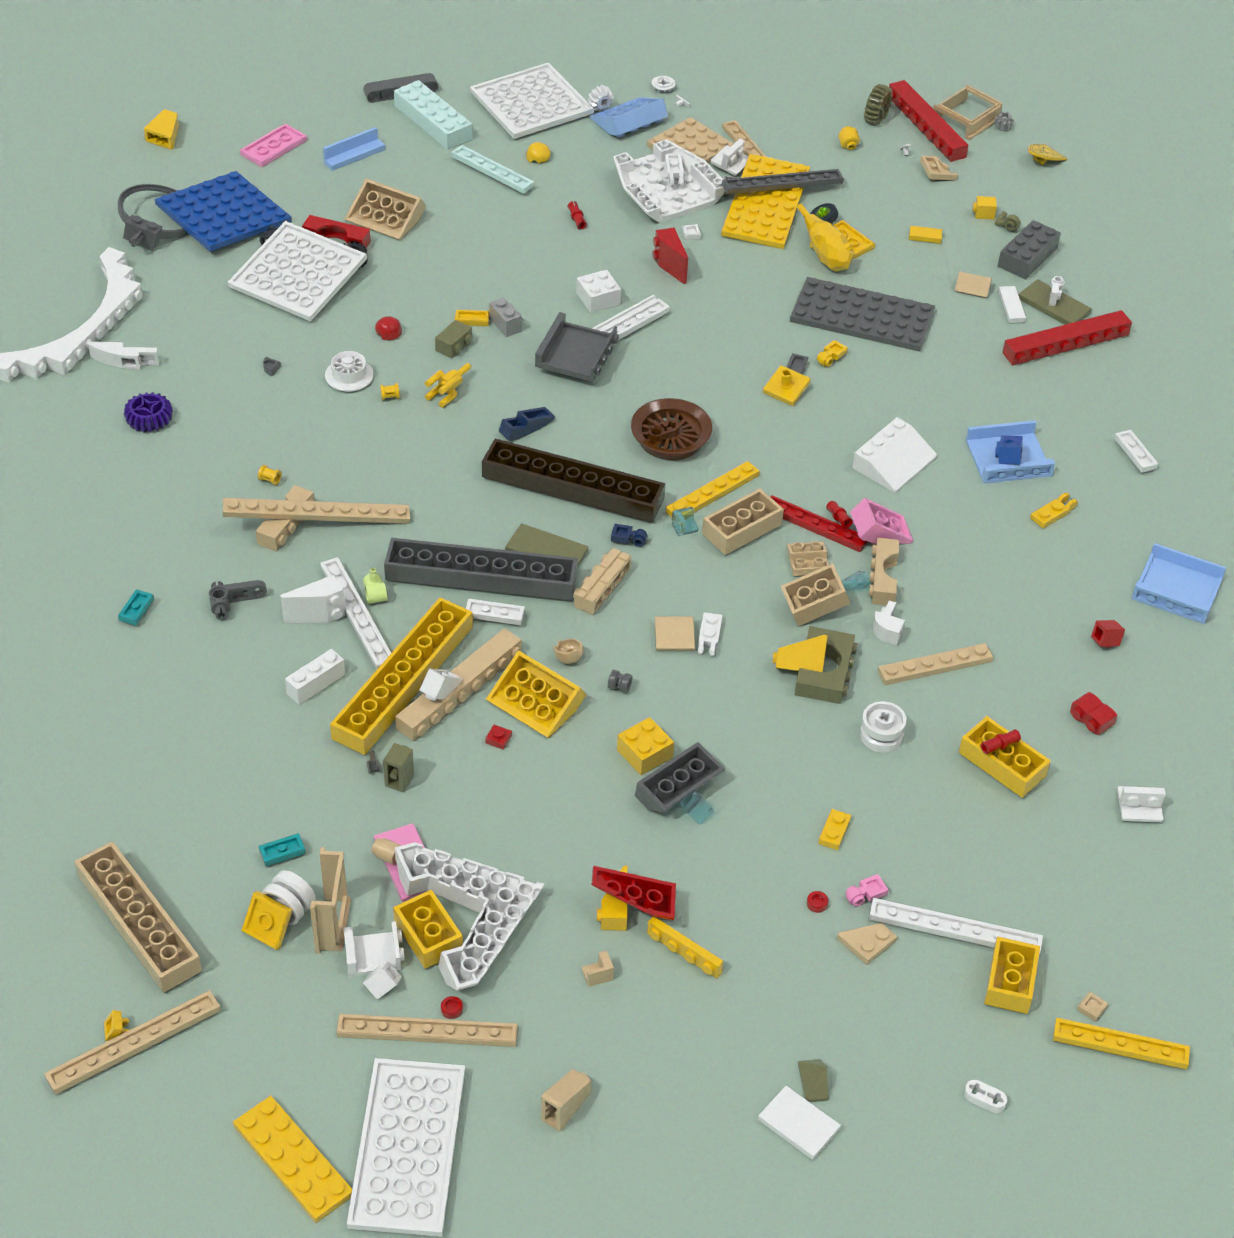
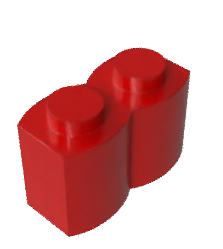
(1093, 713)

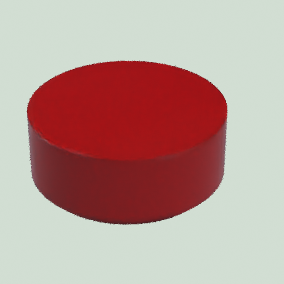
(817, 901)
(451, 1007)

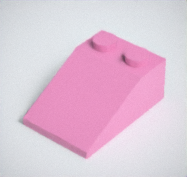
(879, 522)

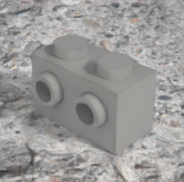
(505, 317)

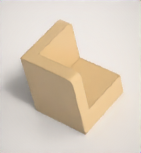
(599, 972)

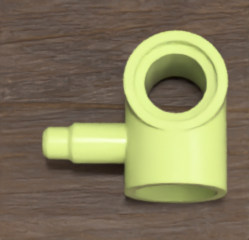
(374, 587)

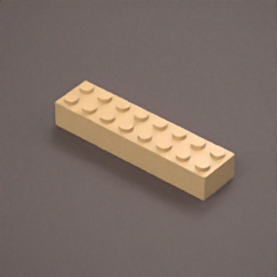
(138, 916)

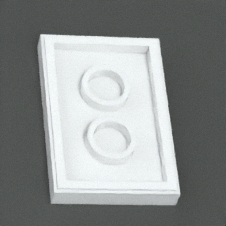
(799, 1122)

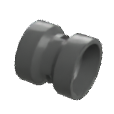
(620, 681)

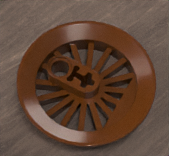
(687, 435)

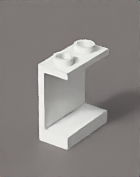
(370, 951)

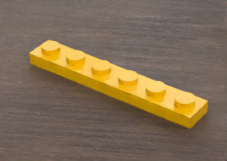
(716, 489)
(1121, 1043)

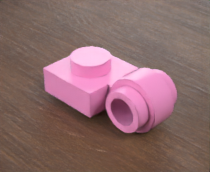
(870, 887)

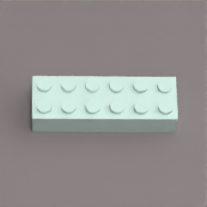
(433, 114)

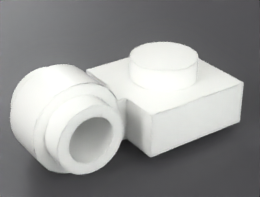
(1056, 285)

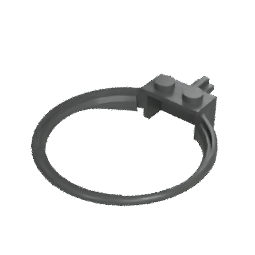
(141, 231)

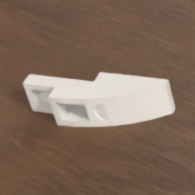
(123, 357)

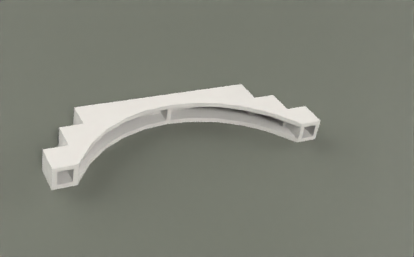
(65, 352)

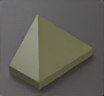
(814, 1080)

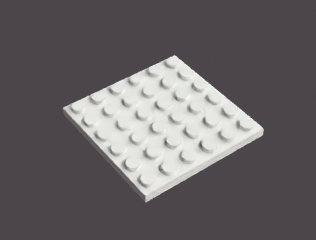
(531, 100)
(297, 271)

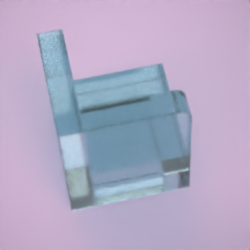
(683, 521)
(697, 807)

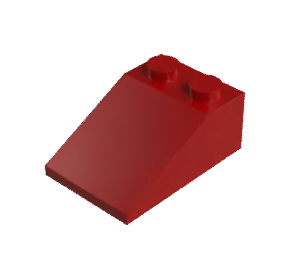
(670, 253)

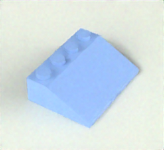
(631, 115)

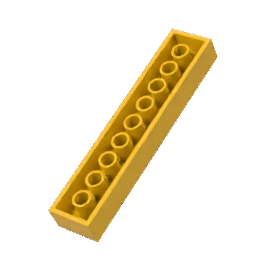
(401, 676)

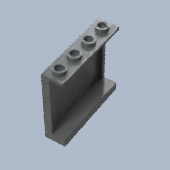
(575, 349)

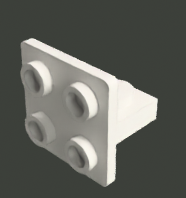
(731, 158)
(1141, 803)

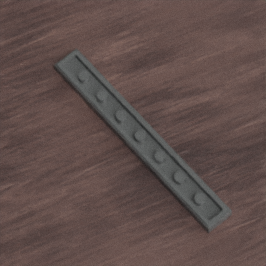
(782, 181)

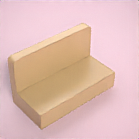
(973, 284)

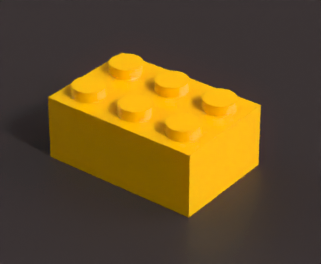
(427, 927)
(1012, 975)

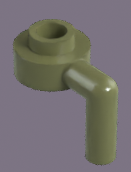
(1011, 222)

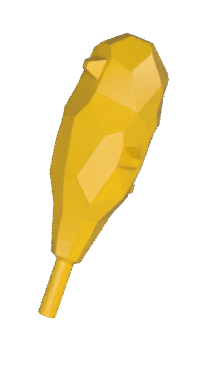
(827, 242)

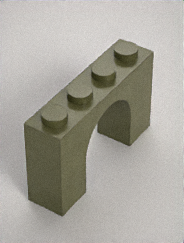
(829, 685)

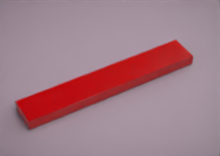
(820, 525)

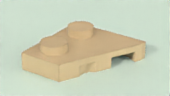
(936, 169)
(867, 941)

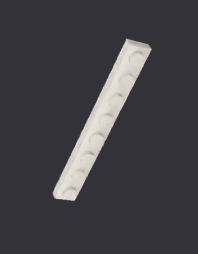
(358, 614)
(946, 924)

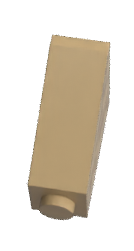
(564, 1099)

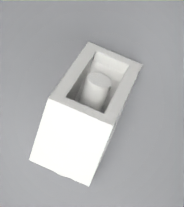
(439, 684)

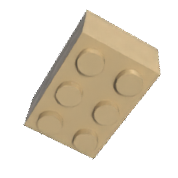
(815, 594)

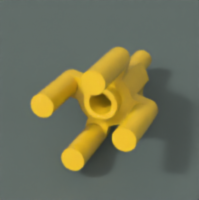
(446, 384)

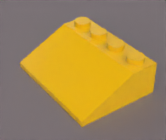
(536, 695)

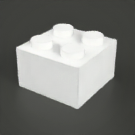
(598, 291)

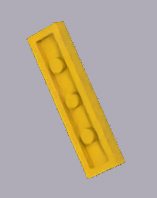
(685, 947)

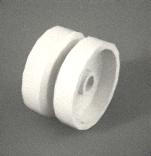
(883, 727)
(292, 892)

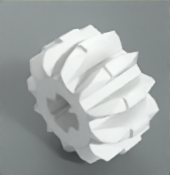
(600, 97)

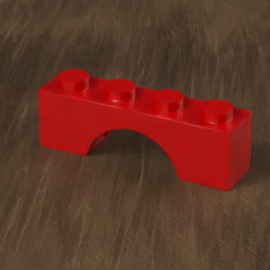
(336, 229)

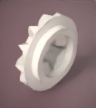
(669, 83)

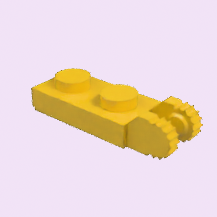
(1053, 511)

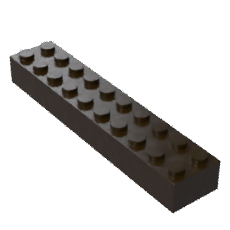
(573, 480)

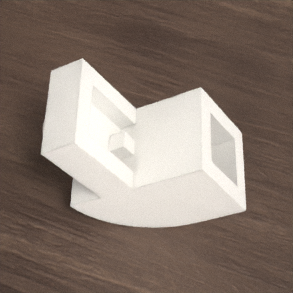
(886, 626)

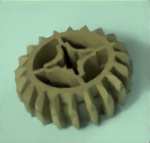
(878, 104)

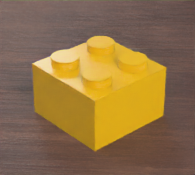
(645, 746)

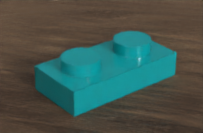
(136, 607)
(282, 849)

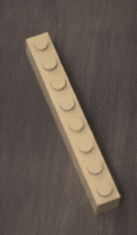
(474, 670)

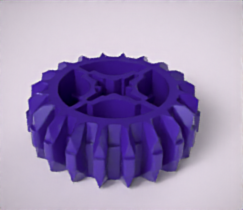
(148, 412)

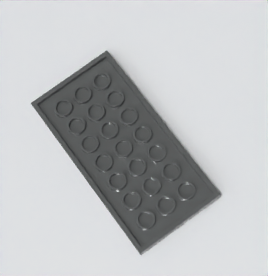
(863, 313)

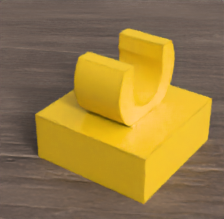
(114, 1025)

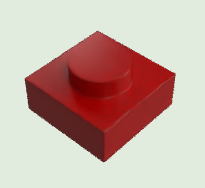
(498, 736)

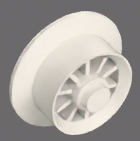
(349, 372)

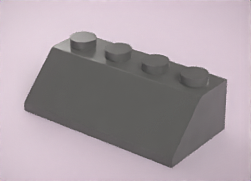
(678, 778)

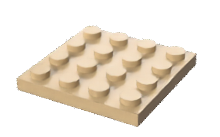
(693, 138)

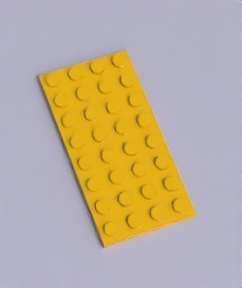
(768, 214)

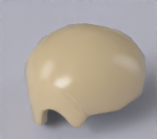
(568, 651)

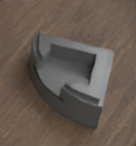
(271, 365)

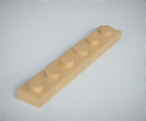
(935, 664)

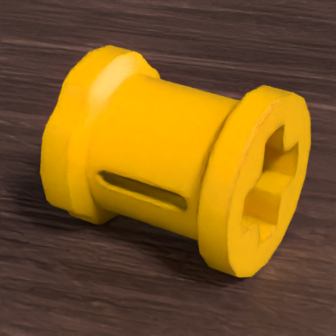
(389, 391)
(269, 475)

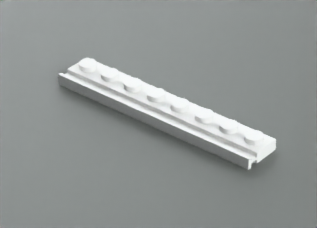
(635, 317)

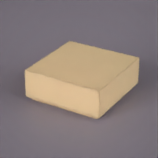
(1092, 1006)

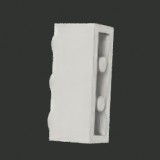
(315, 676)

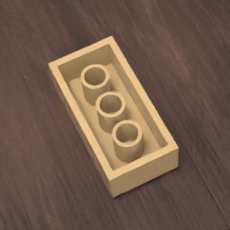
(742, 521)

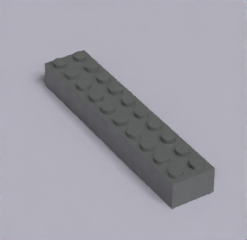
(481, 569)

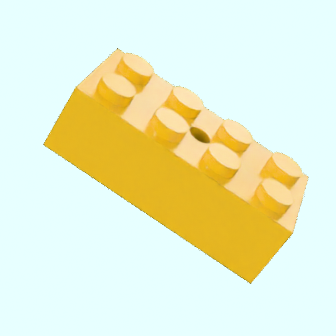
(1016, 766)

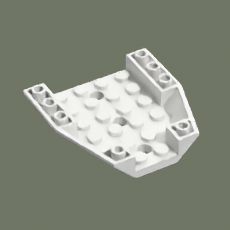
(649, 185)

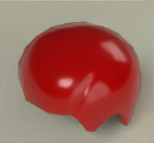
(388, 328)

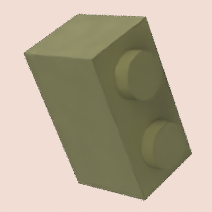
(453, 339)
(398, 767)

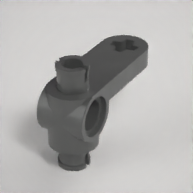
(223, 595)

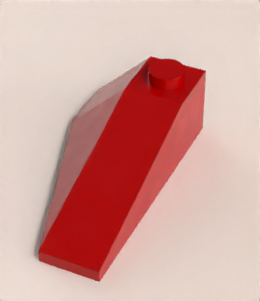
(642, 892)

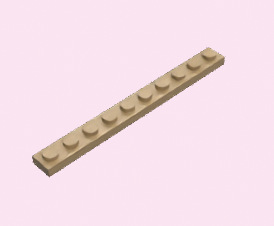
(315, 510)

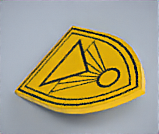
(1045, 153)

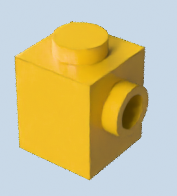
(984, 207)

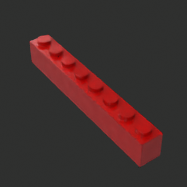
(928, 121)
(1067, 337)

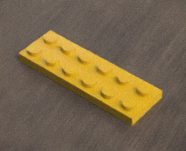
(293, 1159)

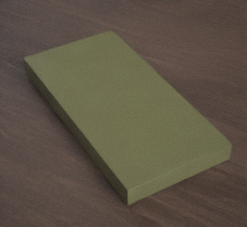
(1066, 309)
(541, 542)

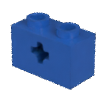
(1009, 449)

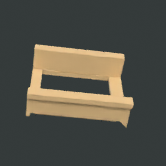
(979, 123)
(327, 931)

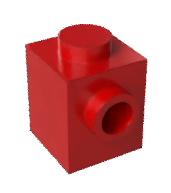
(1107, 633)

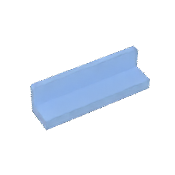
(352, 149)

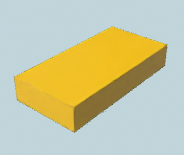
(925, 234)
(473, 317)

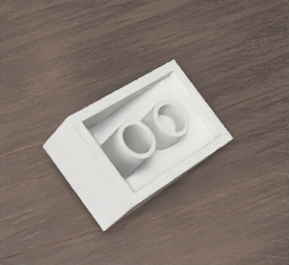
(314, 602)

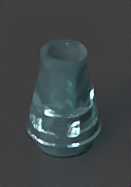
(856, 580)

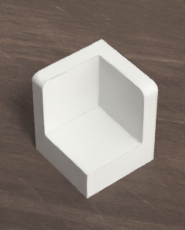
(382, 979)

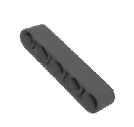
(384, 89)

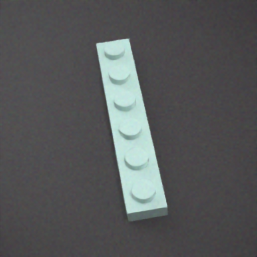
(492, 169)

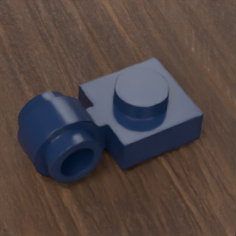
(625, 533)

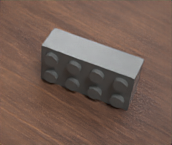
(1029, 249)

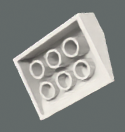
(894, 456)

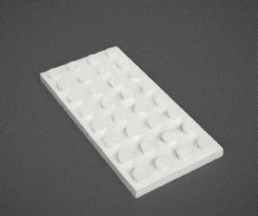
(407, 1148)

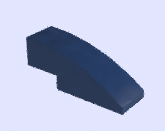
(525, 423)

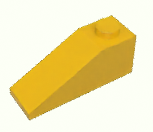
(613, 911)

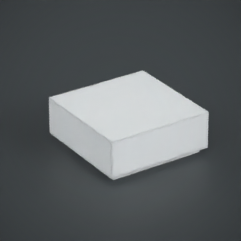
(691, 232)

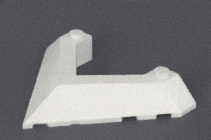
(495, 895)

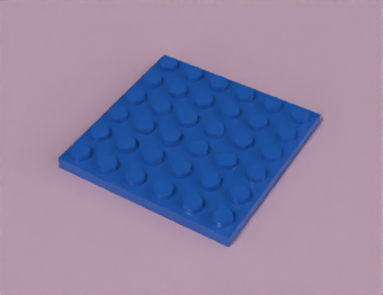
(222, 210)

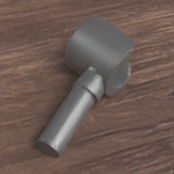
(372, 764)

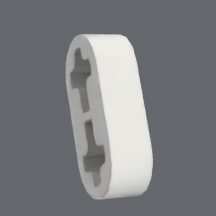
(985, 1096)

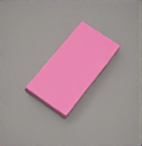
(273, 145)
(402, 836)

